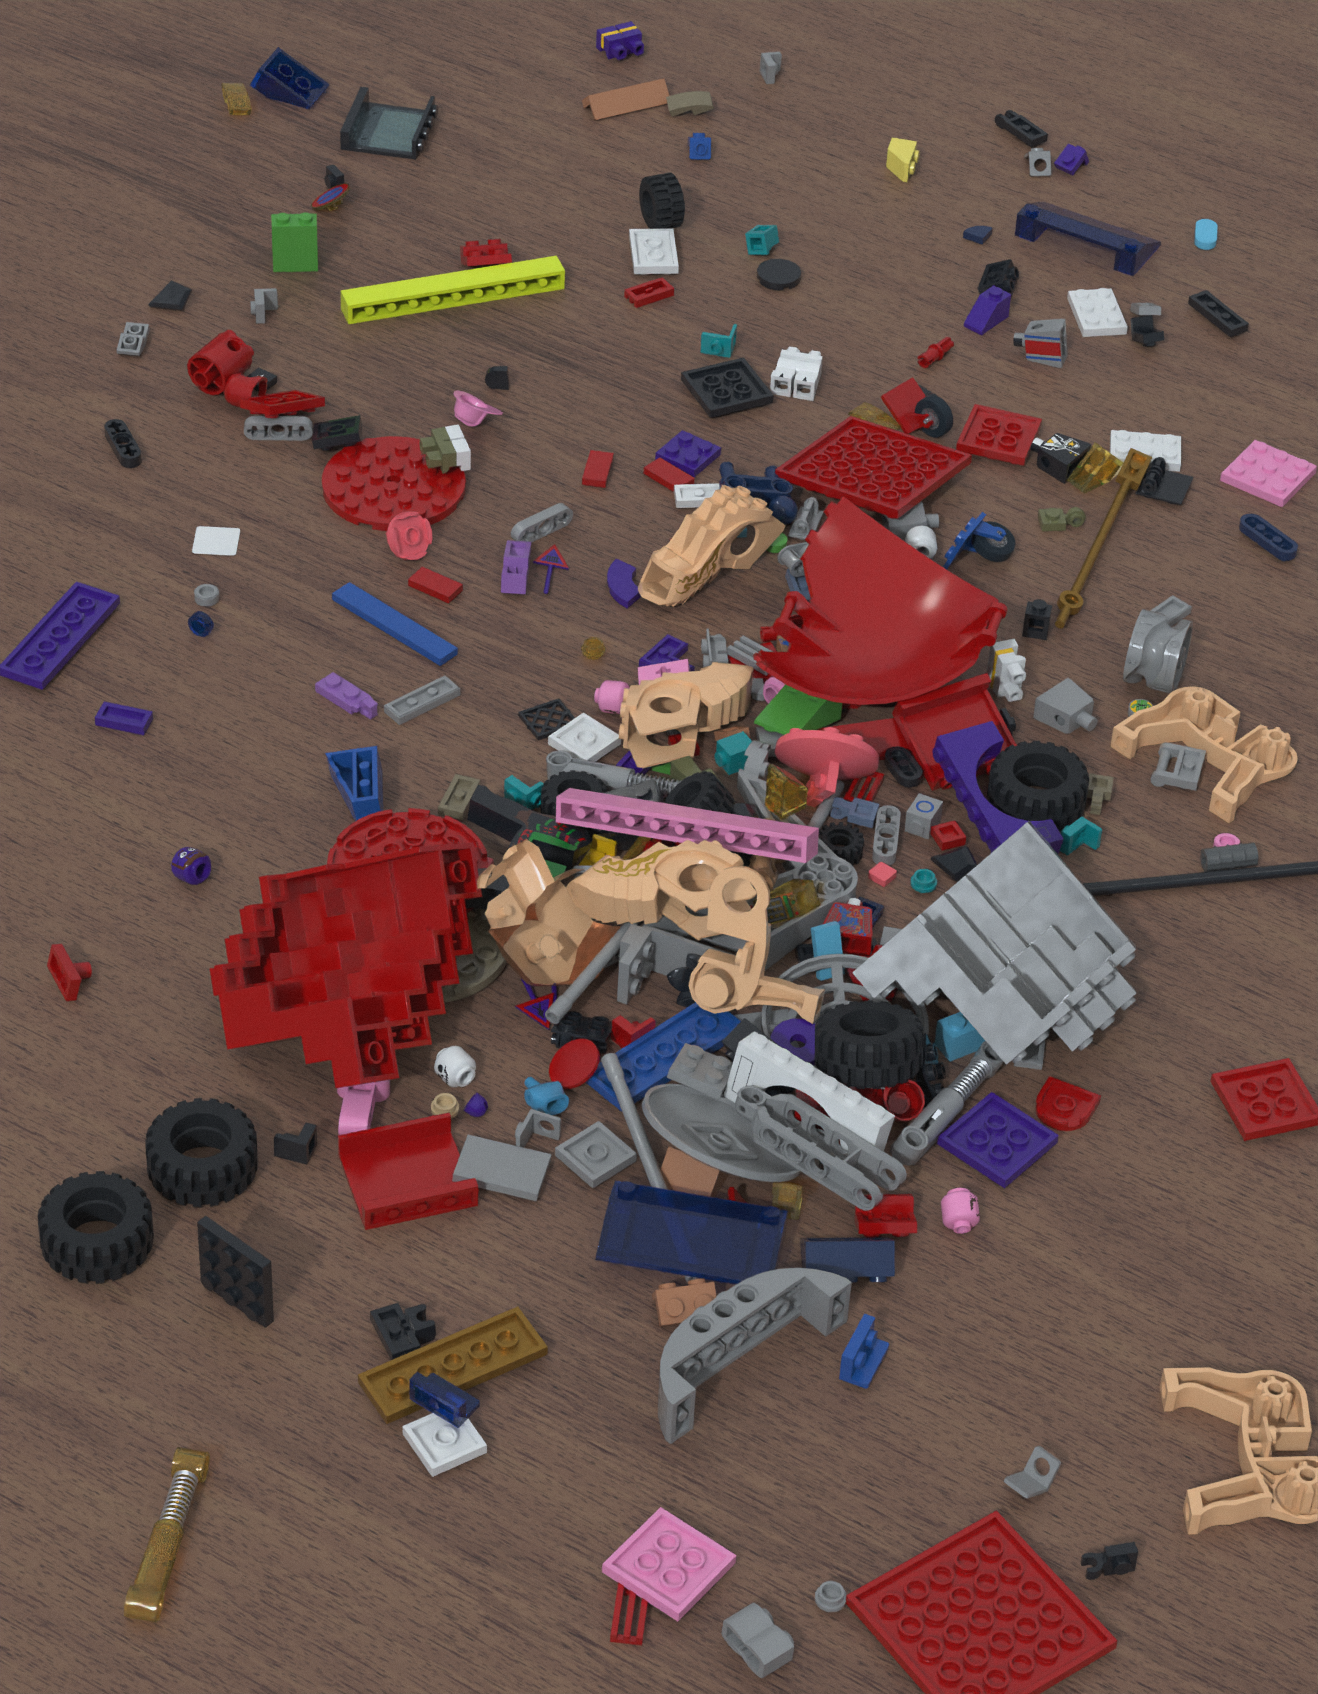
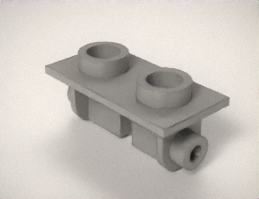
(807, 519)
(714, 648)

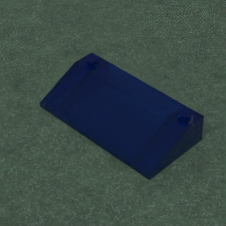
(1130, 247)
(690, 1233)

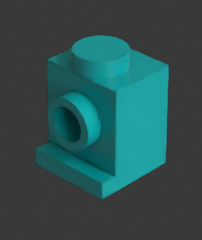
(761, 239)

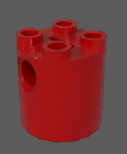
(218, 361)

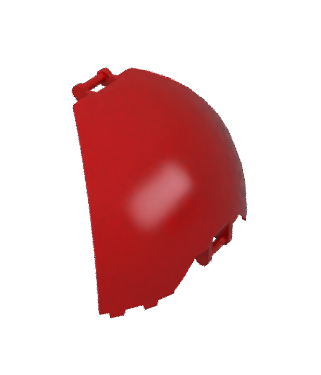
(877, 618)

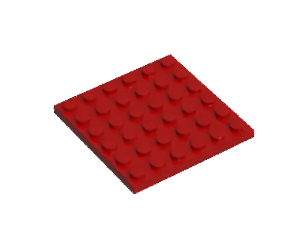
(873, 466)
(981, 1616)

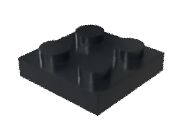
(337, 432)

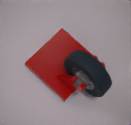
(916, 411)

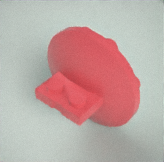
(826, 758)

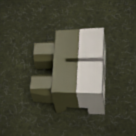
(446, 449)

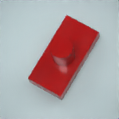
(65, 973)

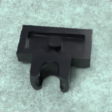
(402, 1331)

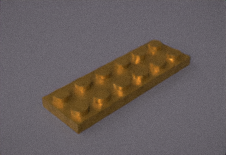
(460, 1358)

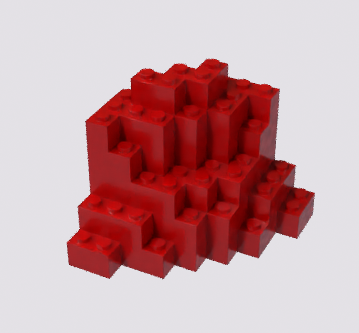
(350, 958)

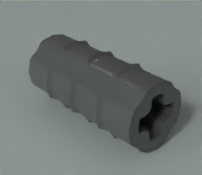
(1229, 857)

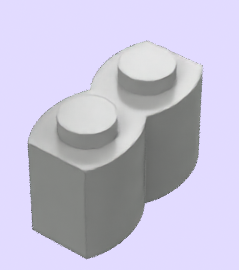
(758, 1640)

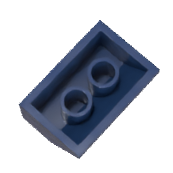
(850, 1256)

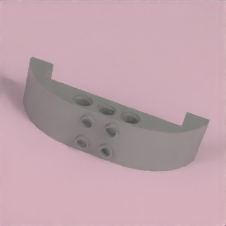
(735, 1325)

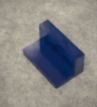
(442, 1398)

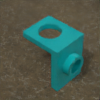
(719, 344)

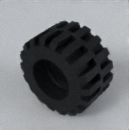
(662, 201)
(564, 781)
(702, 792)

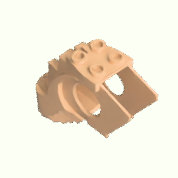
(682, 702)

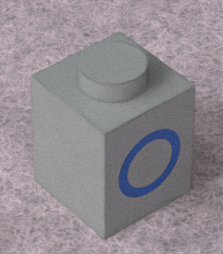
(922, 815)

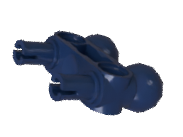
(768, 488)

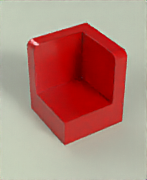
(625, 1032)

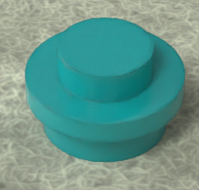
(923, 881)

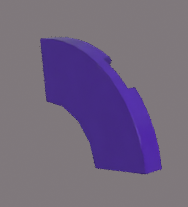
(621, 583)

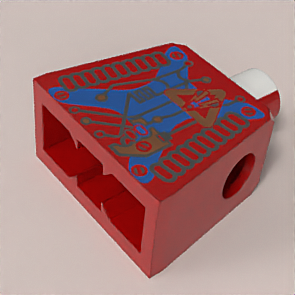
(855, 926)

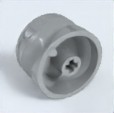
(1157, 651)

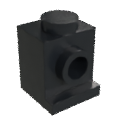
(1037, 614)

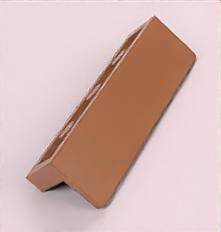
(627, 99)

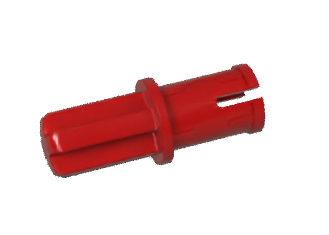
(935, 352)

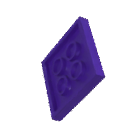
(997, 1139)

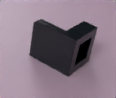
(296, 1147)

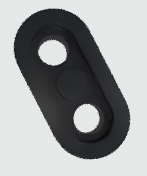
(903, 766)

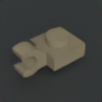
(1099, 789)

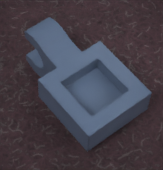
(858, 812)

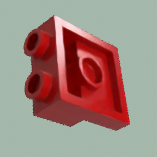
(484, 254)

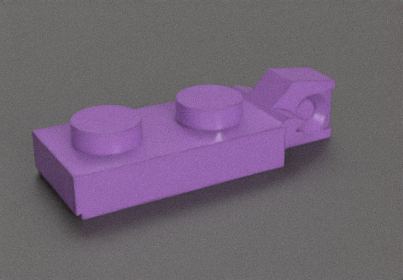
(346, 695)

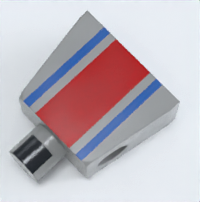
(1044, 342)

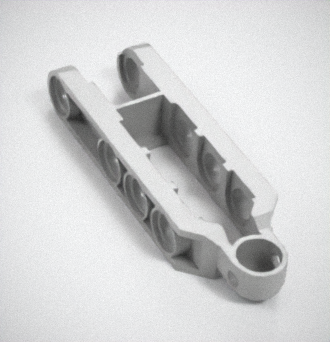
(843, 1170)

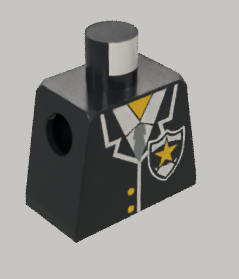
(1059, 455)

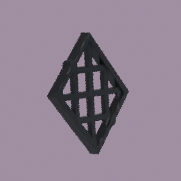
(544, 707)

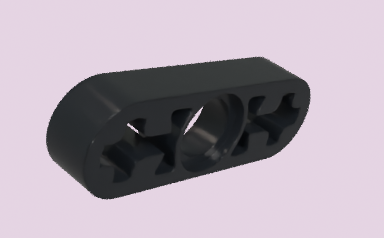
(122, 450)

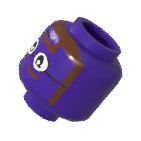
(191, 865)

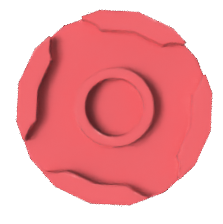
(409, 535)

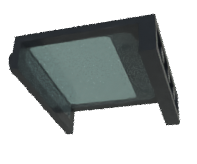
(386, 128)

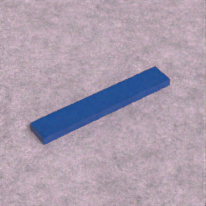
(395, 624)

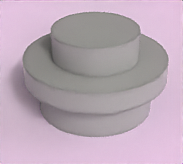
(830, 1596)

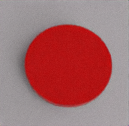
(574, 1063)

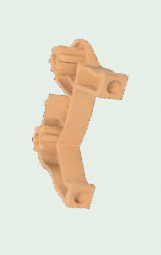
(1211, 725)
(1270, 1418)

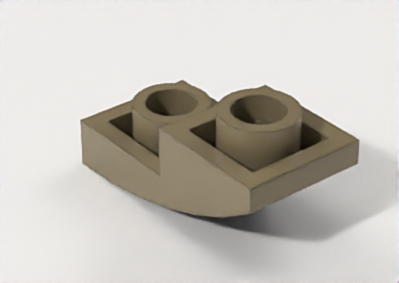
(696, 101)

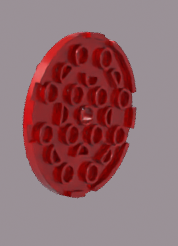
(389, 477)
(393, 832)

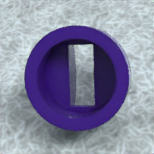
(476, 1106)

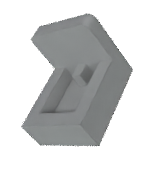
(264, 300)

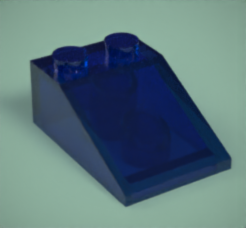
(288, 81)

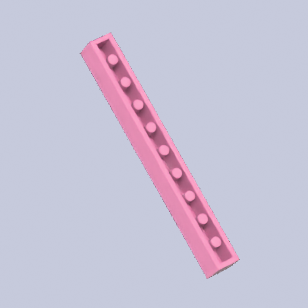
(684, 823)

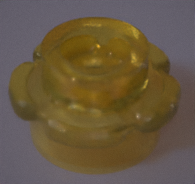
(593, 648)

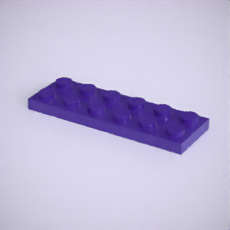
(59, 635)

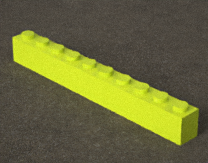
(452, 289)

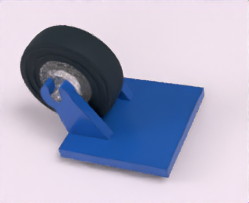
(985, 538)

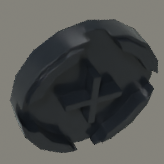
(778, 273)

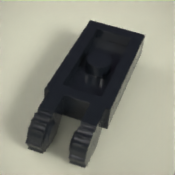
(1021, 128)

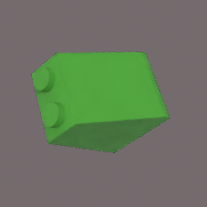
(294, 242)

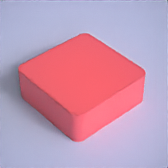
(882, 874)

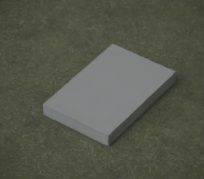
(502, 1167)

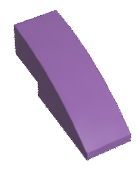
(515, 567)

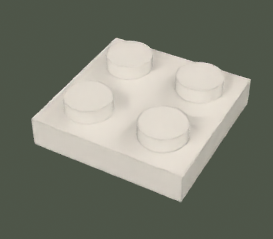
(584, 739)
(442, 1444)

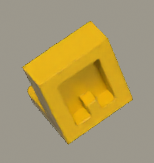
(600, 847)

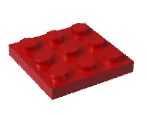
(999, 434)
(1266, 1099)

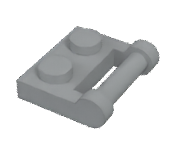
(1186, 770)

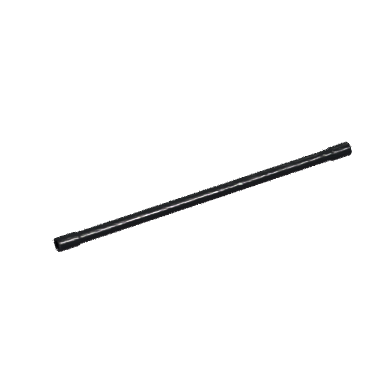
(1202, 878)

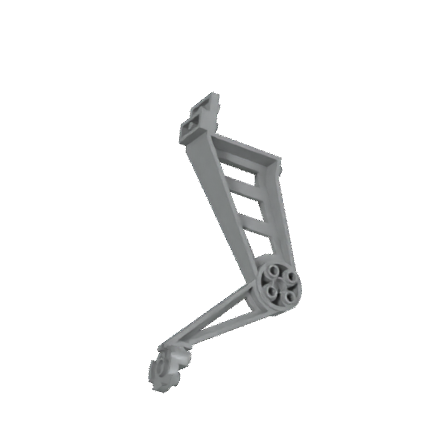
(665, 946)

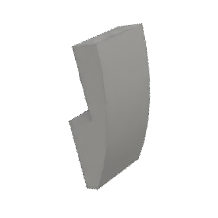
(133, 339)

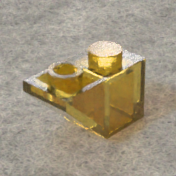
(784, 793)

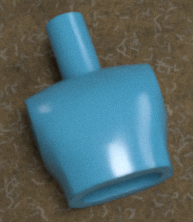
(545, 1097)

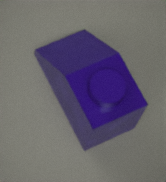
(988, 310)

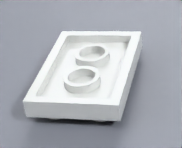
(653, 251)
(1097, 312)
(1154, 445)

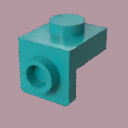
(523, 794)
(1078, 833)

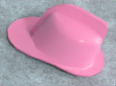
(471, 409)

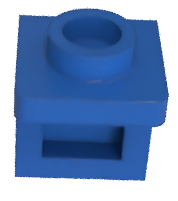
(699, 146)

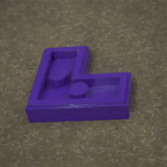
(666, 650)

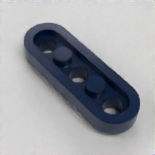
(1268, 537)

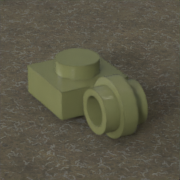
(1055, 520)

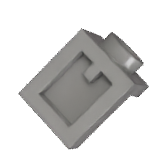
(770, 66)

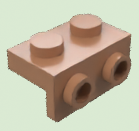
(678, 1303)

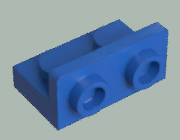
(863, 1354)

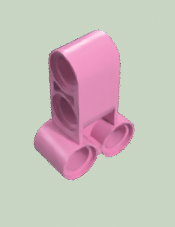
(359, 1105)

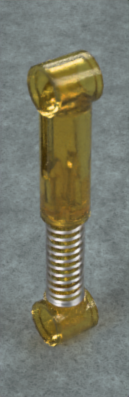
(146, 1596)

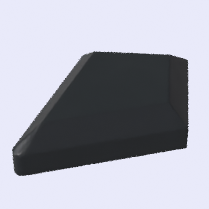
(171, 297)
(956, 862)

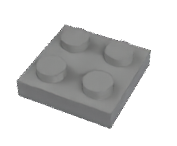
(701, 1070)
(595, 1154)

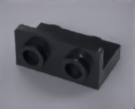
(1001, 275)

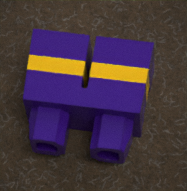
(620, 40)

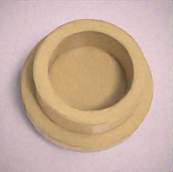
(445, 1103)

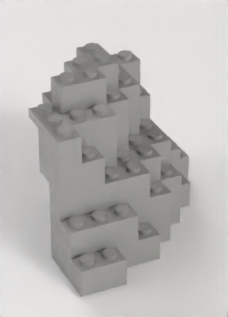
(1013, 951)

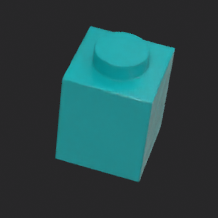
(731, 752)

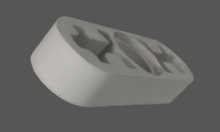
(286, 421)
(554, 517)
(890, 828)

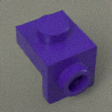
(1071, 159)

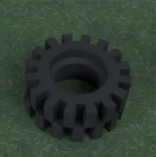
(846, 836)

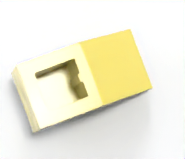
(902, 157)

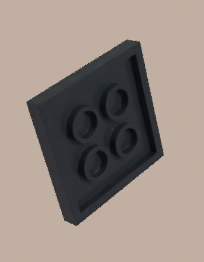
(727, 387)
(235, 1272)

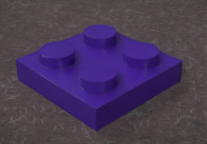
(689, 453)

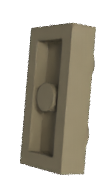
(457, 797)

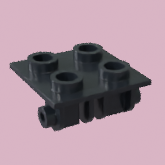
(1164, 484)
(574, 1024)
(931, 1072)

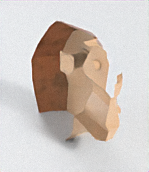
(538, 922)

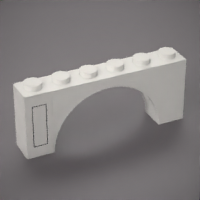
(766, 1064)

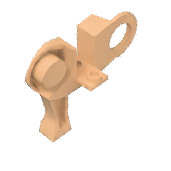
(734, 982)

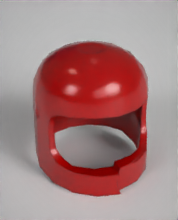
(240, 387)
(903, 1099)

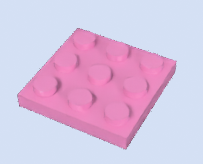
(1268, 473)
(669, 1564)

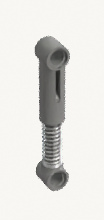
(611, 775)
(945, 1106)

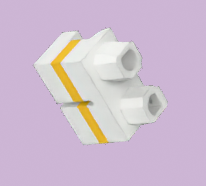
(1006, 670)

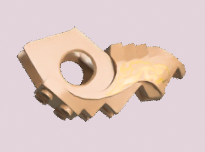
(704, 545)
(659, 885)

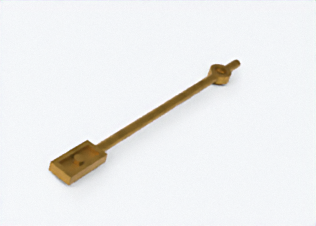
(1129, 477)

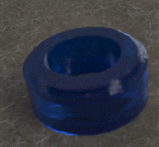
(200, 623)

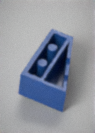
(358, 779)

